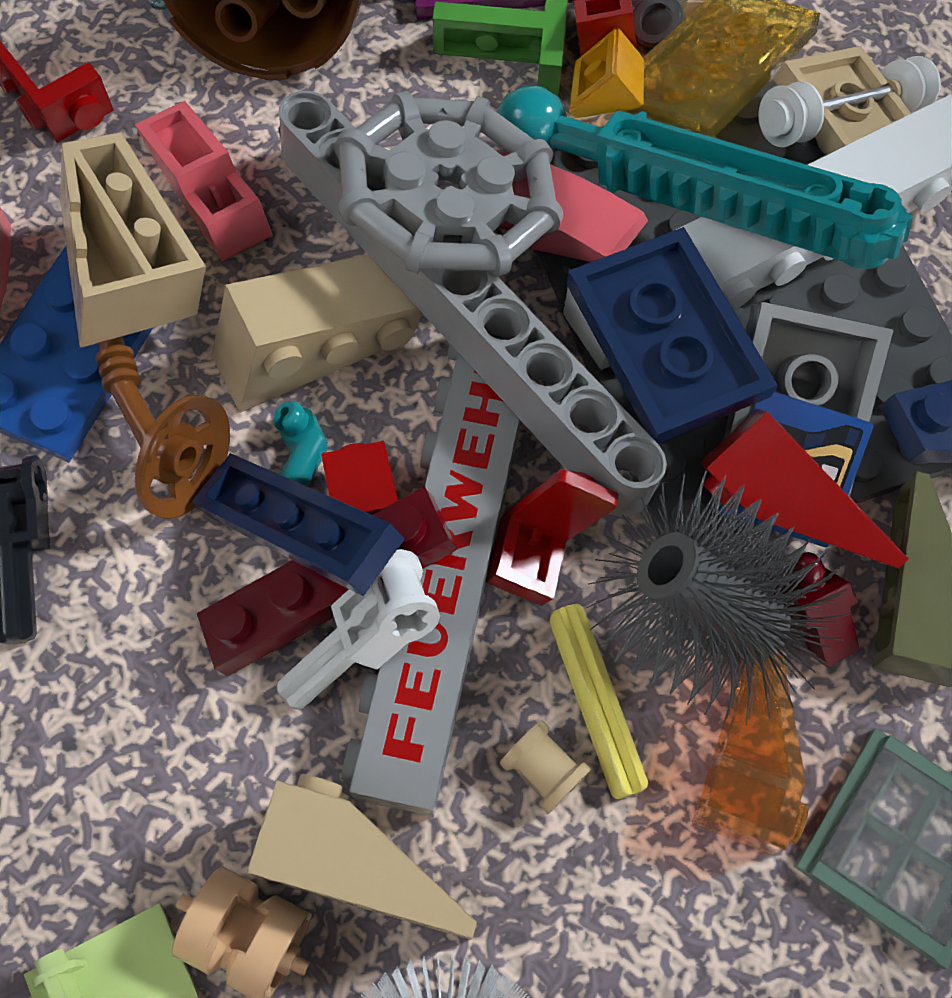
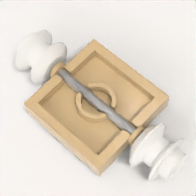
(843, 97)

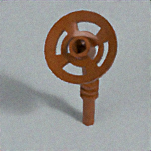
(168, 445)

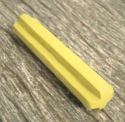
(598, 702)

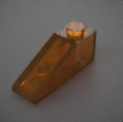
(756, 770)

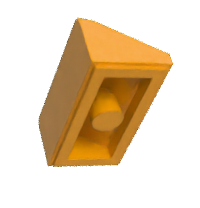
(608, 78)

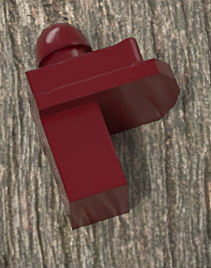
(841, 605)

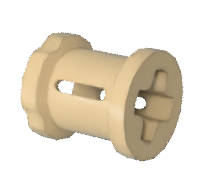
(544, 766)

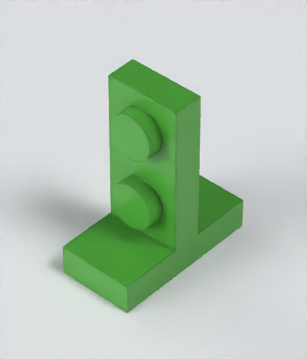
(504, 35)

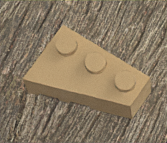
(122, 244)
(307, 325)

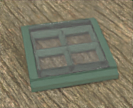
(890, 845)

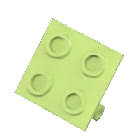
(118, 963)

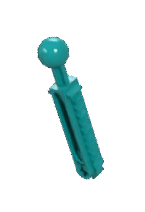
(724, 181)

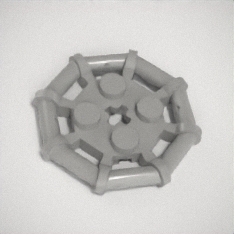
(450, 155)

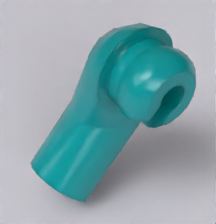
(303, 440)

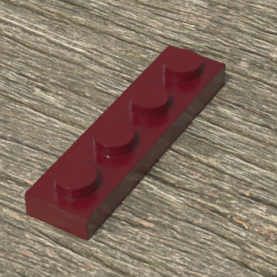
(299, 599)

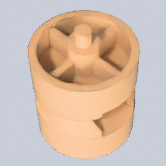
(241, 934)

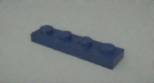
(300, 523)

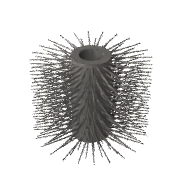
(716, 599)

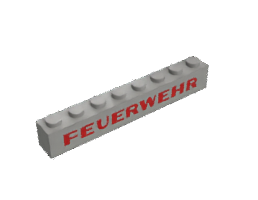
(420, 687)

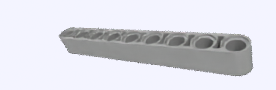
(486, 310)

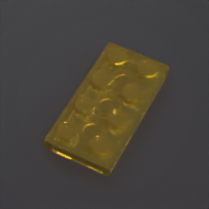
(721, 61)

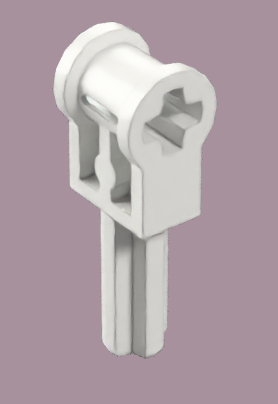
(367, 629)

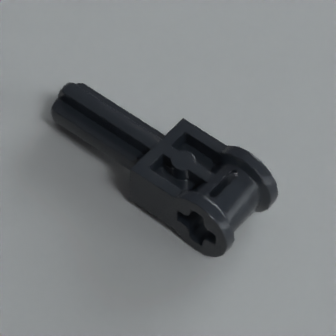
(22, 530)

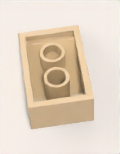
(332, 850)

